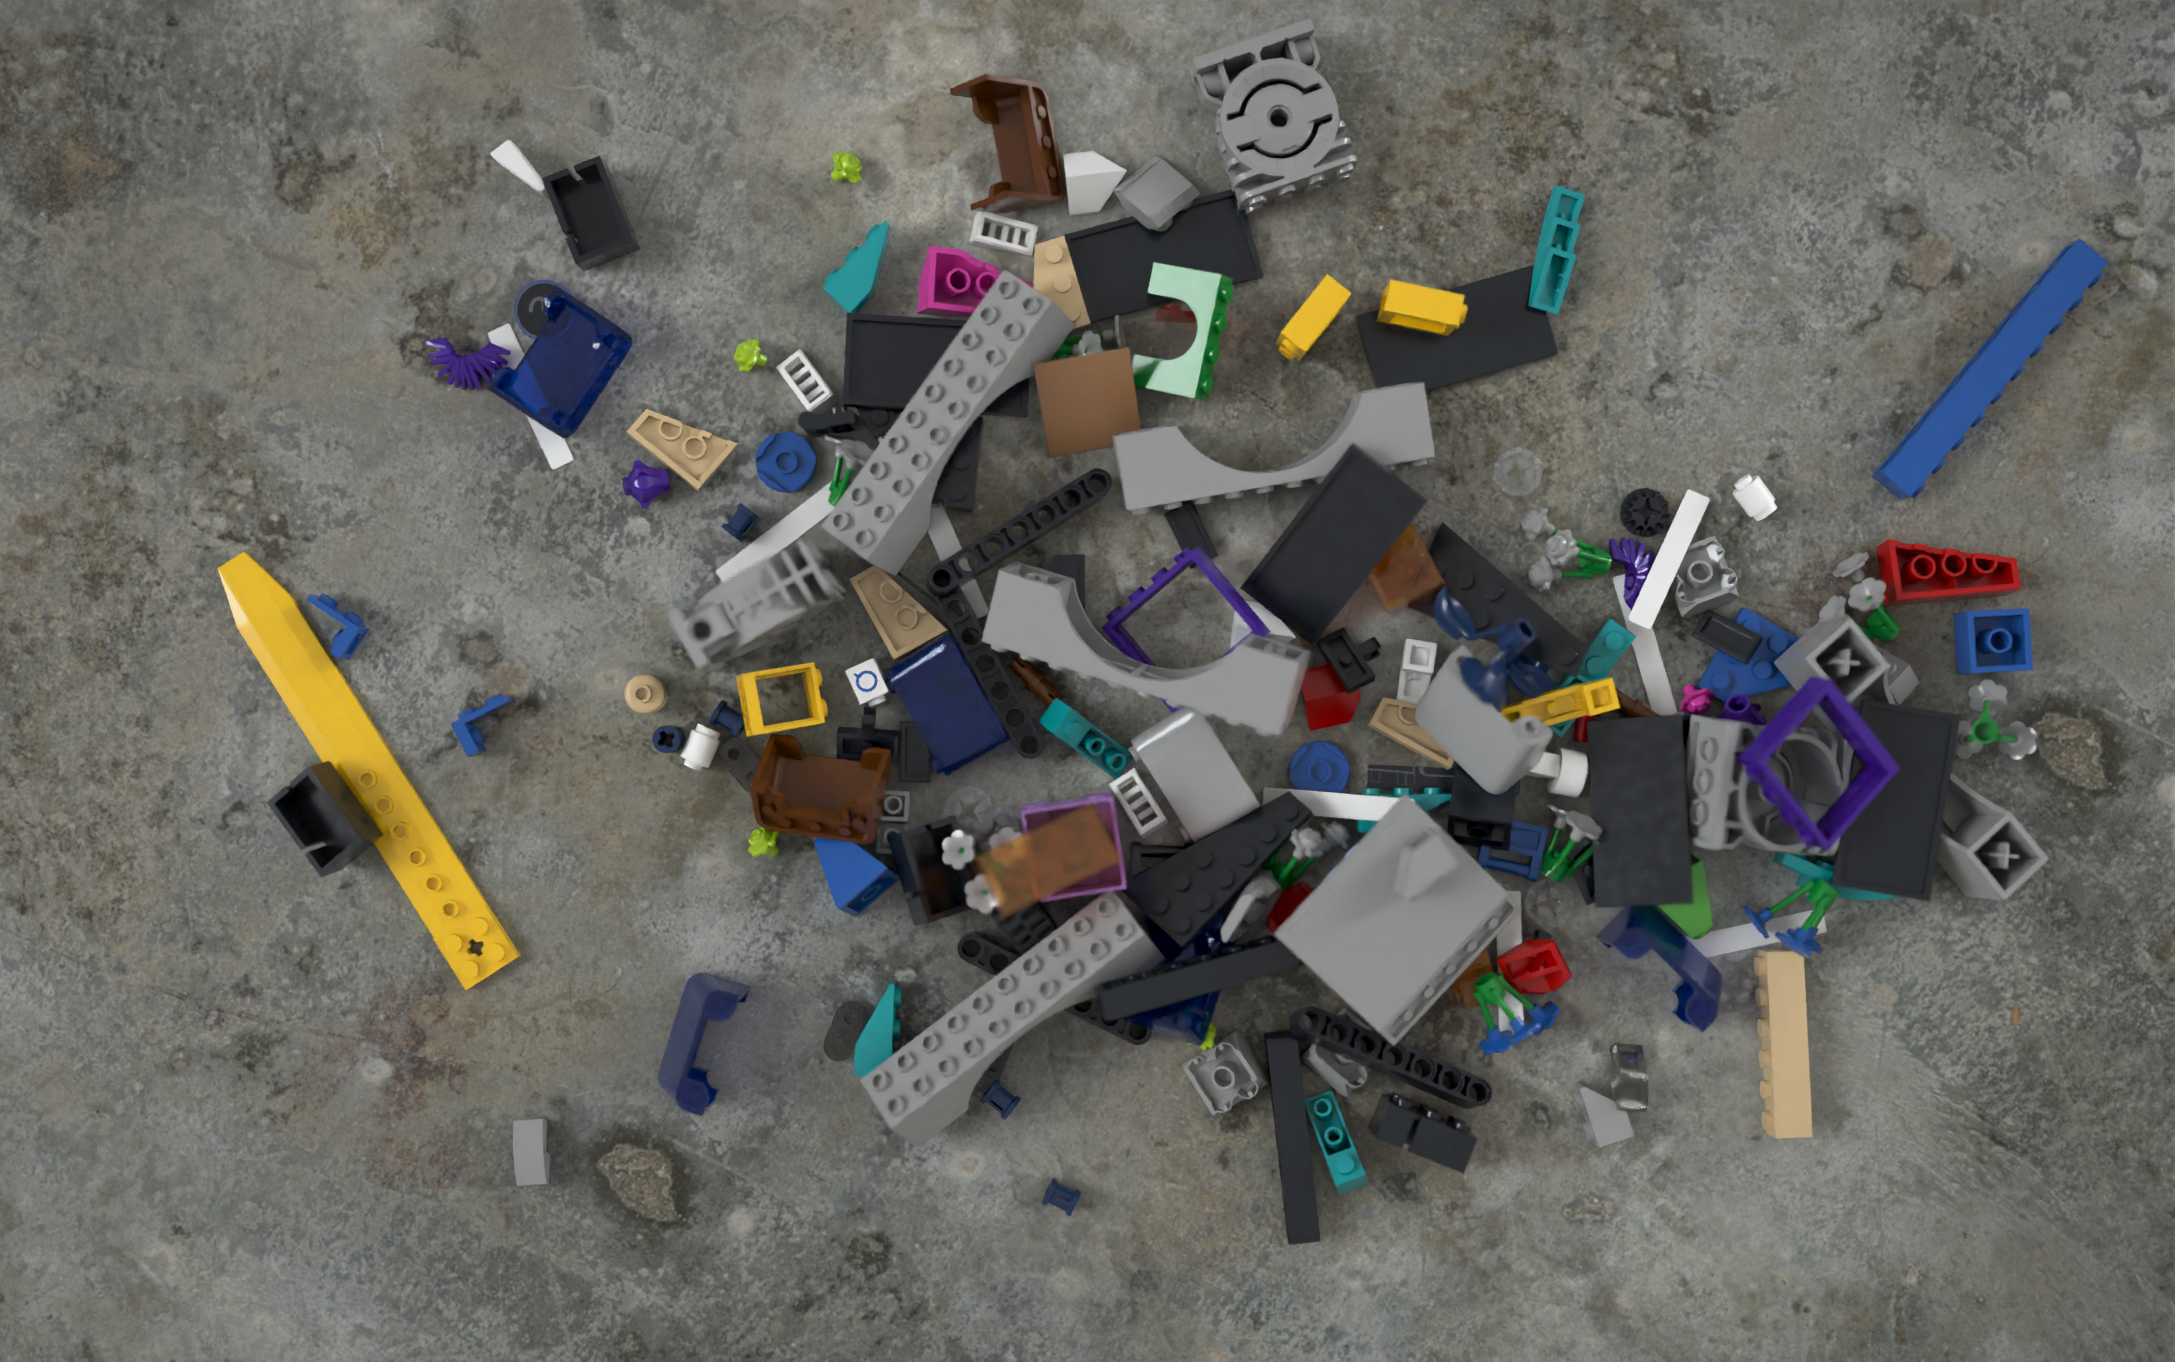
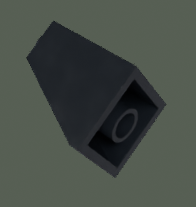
(1480, 814)

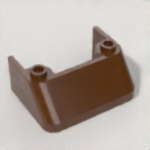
(1023, 142)

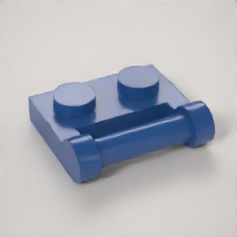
(1525, 840)

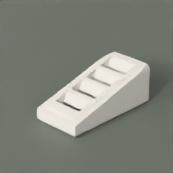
(514, 160)
(1001, 244)
(819, 399)
(1153, 825)

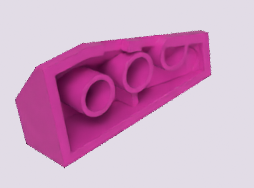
(954, 283)

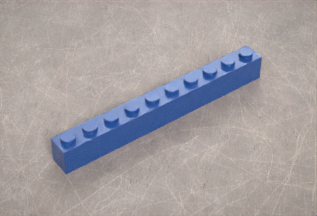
(1990, 369)

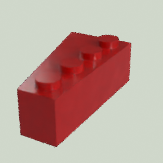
(1937, 575)

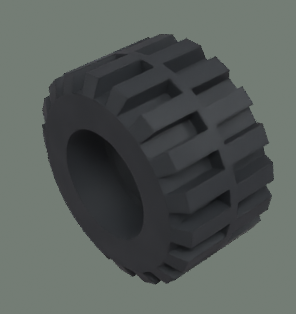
(1026, 927)

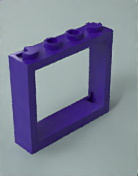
(1162, 578)
(1877, 773)

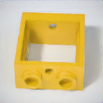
(1421, 308)
(1312, 318)
(751, 706)

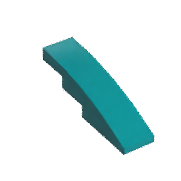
(1554, 250)

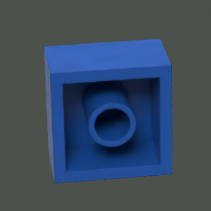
(1992, 641)

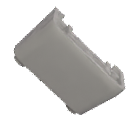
(1476, 733)
(1194, 773)

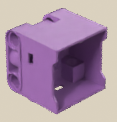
(1041, 813)

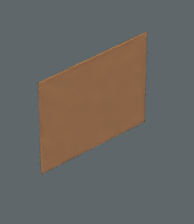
(1087, 400)

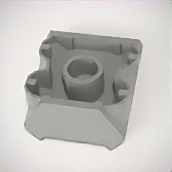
(1156, 194)
(1703, 579)
(1252, 907)
(1337, 1070)
(1227, 1073)

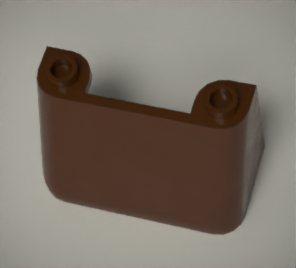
(819, 793)

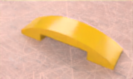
(1566, 703)

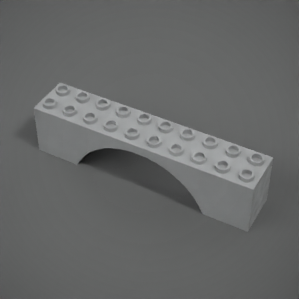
(1165, 469)
(892, 495)
(1044, 620)
(1979, 841)
(936, 1072)

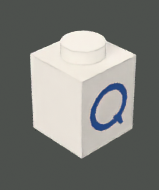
(868, 683)

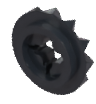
(1634, 522)

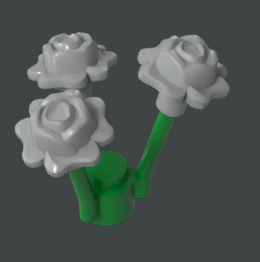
(1559, 550)
(1307, 844)

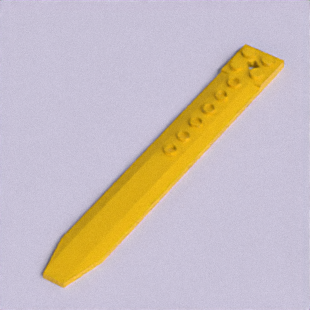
(349, 740)

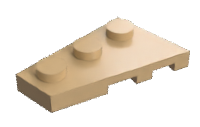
(1058, 281)
(685, 450)
(895, 613)
(1397, 721)

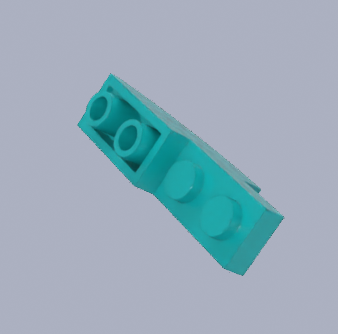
(1602, 656)
(1822, 870)

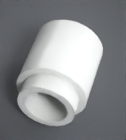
(1754, 497)
(700, 747)

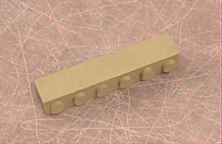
(1783, 1043)

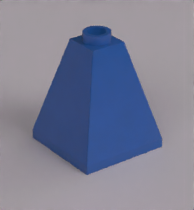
(853, 874)

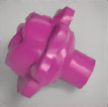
(1696, 700)

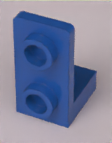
(347, 639)
(470, 736)

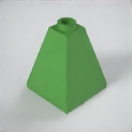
(1692, 918)

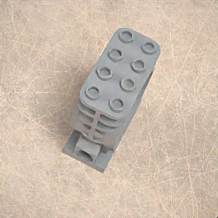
(1253, 175)
(757, 606)
(1730, 806)

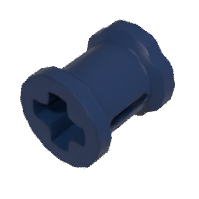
(741, 523)
(728, 719)
(659, 736)
(1000, 1099)
(1072, 1196)

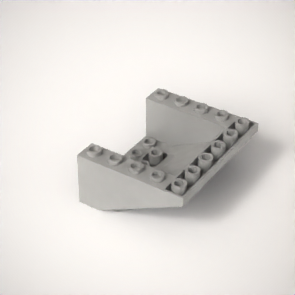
(1390, 953)

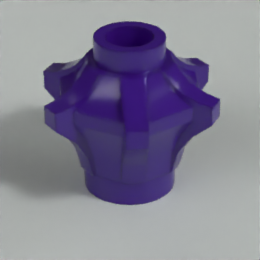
(645, 483)
(1742, 709)

